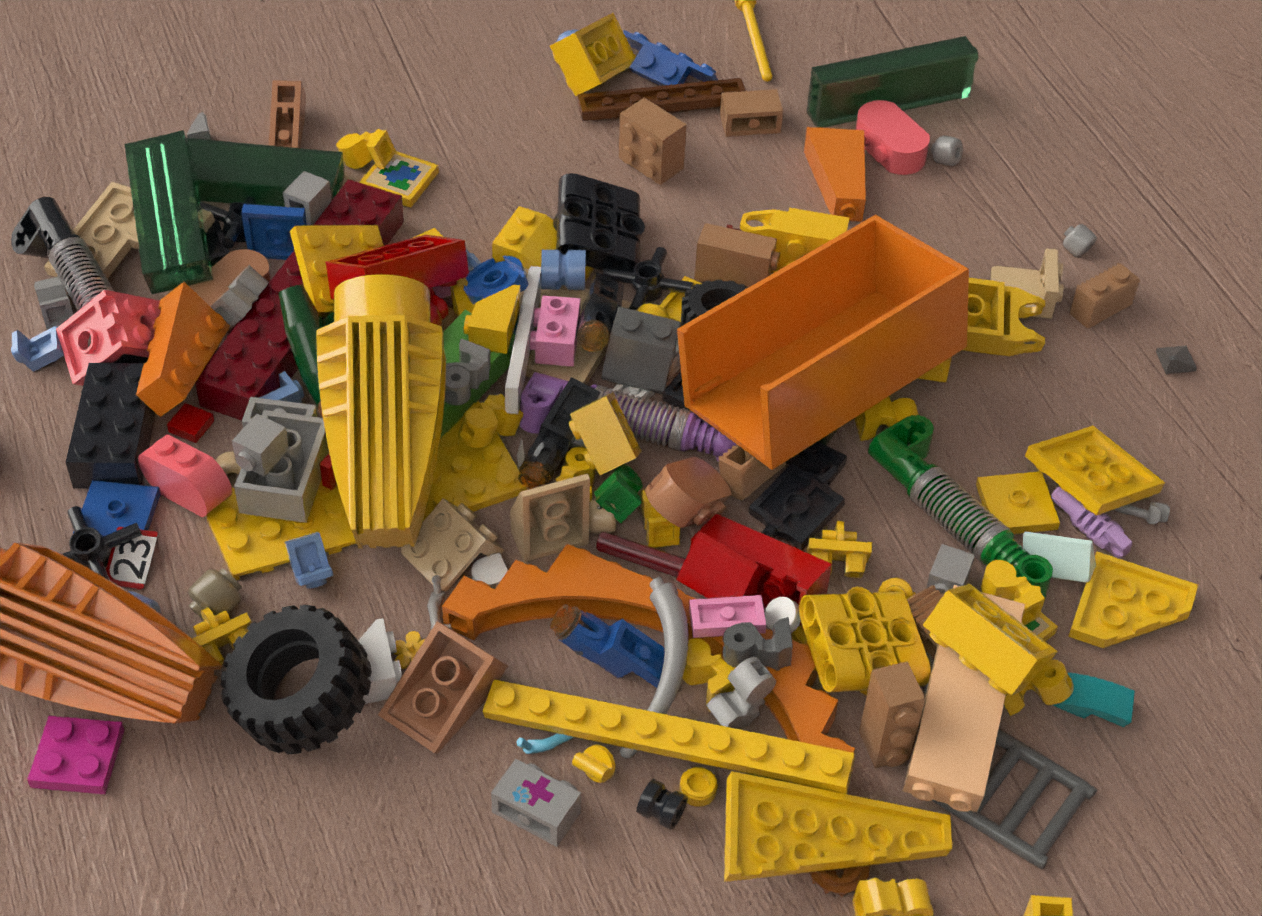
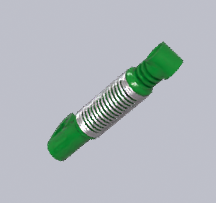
(931, 489)

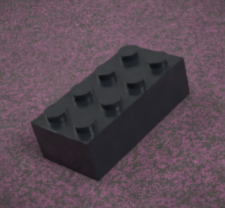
(109, 427)

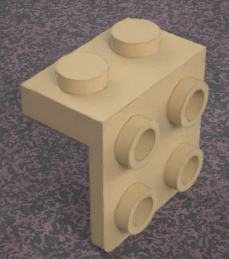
(1040, 282)
(449, 543)

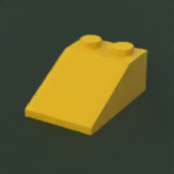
(593, 54)
(525, 237)

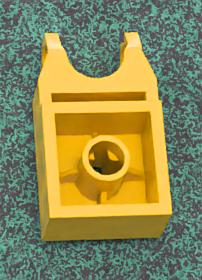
(795, 230)
(995, 317)

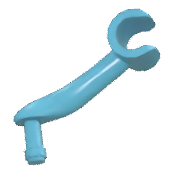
(541, 745)

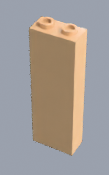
(957, 730)

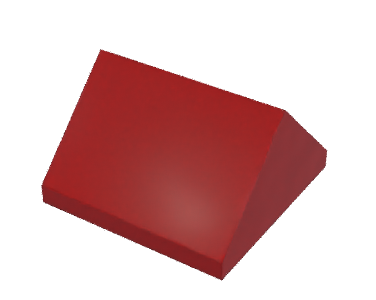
(718, 570)

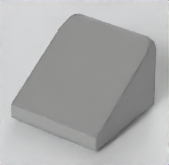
(199, 128)

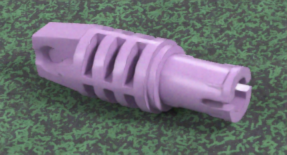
(1099, 528)

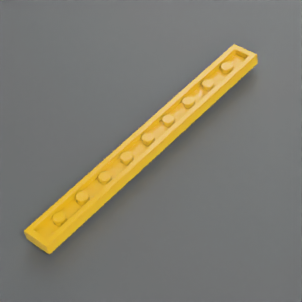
(670, 736)

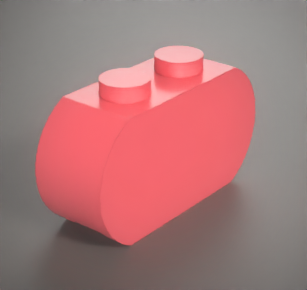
(893, 137)
(185, 475)

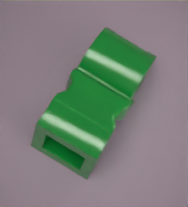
(621, 491)

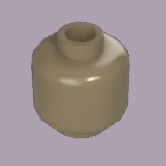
(214, 591)

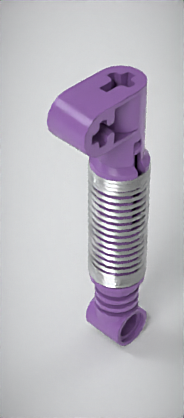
(644, 418)

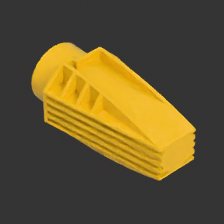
(382, 404)

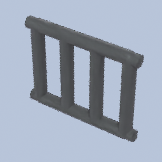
(1047, 770)

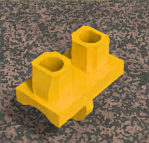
(842, 546)
(219, 631)

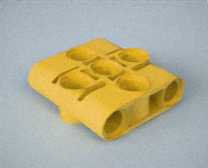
(859, 634)

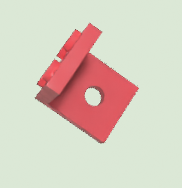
(117, 327)

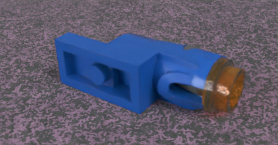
(614, 647)

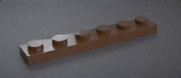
(668, 97)

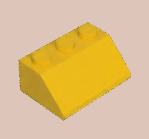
(988, 639)

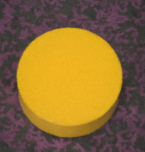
(699, 786)

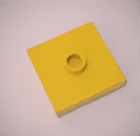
(1019, 501)

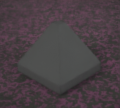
(1176, 359)

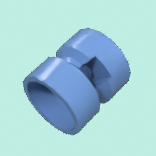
(563, 269)

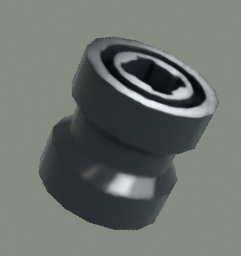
(662, 804)

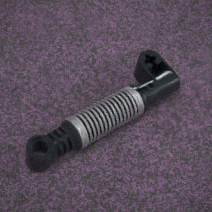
(47, 233)

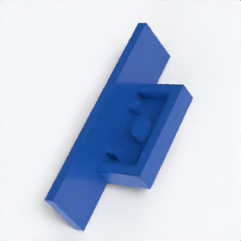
(662, 66)

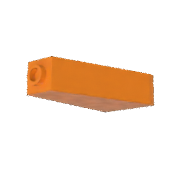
(839, 168)

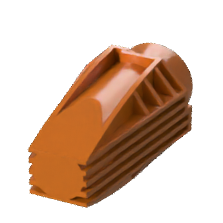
(94, 643)

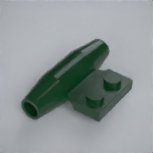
(300, 326)

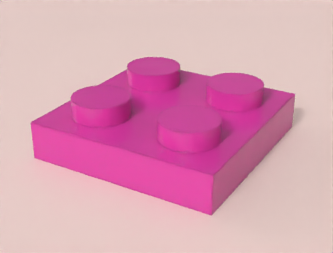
(76, 755)

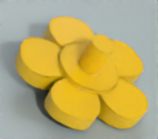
(407, 651)

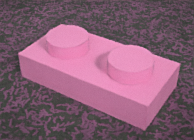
(716, 615)

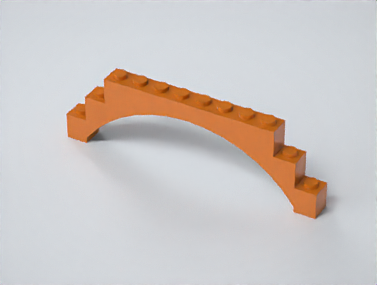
(618, 594)

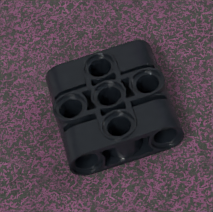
(599, 220)

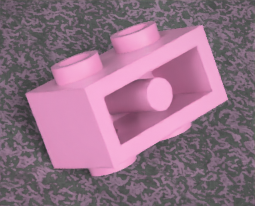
(556, 330)

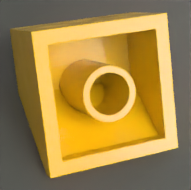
(605, 434)

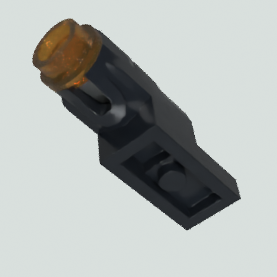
(599, 313)
(555, 436)

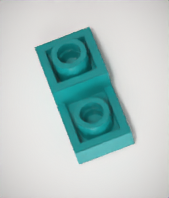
(1099, 698)

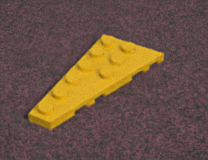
(804, 829)

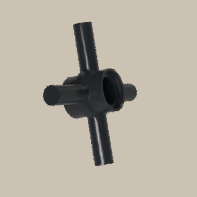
(232, 219)
(648, 279)
(89, 538)

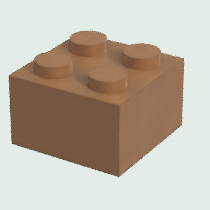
(652, 141)

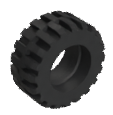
(317, 709)

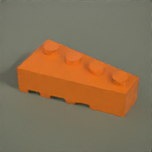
(181, 348)

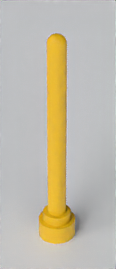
(746, 7)

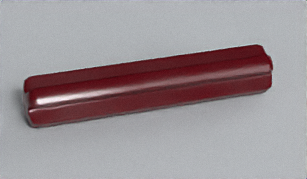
(639, 553)

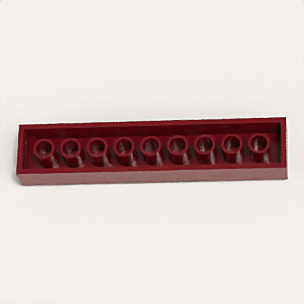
(258, 345)

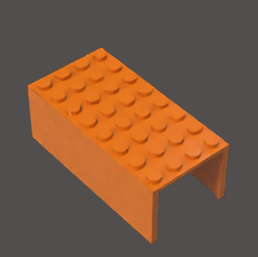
(823, 339)

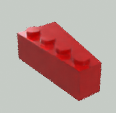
(782, 568)

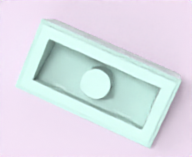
(1069, 557)

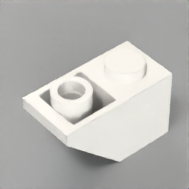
(385, 672)

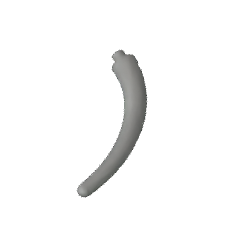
(675, 631)

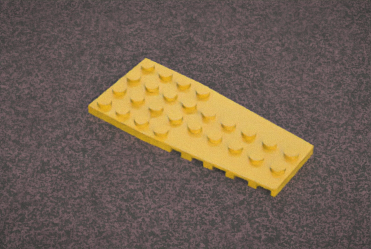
(461, 476)

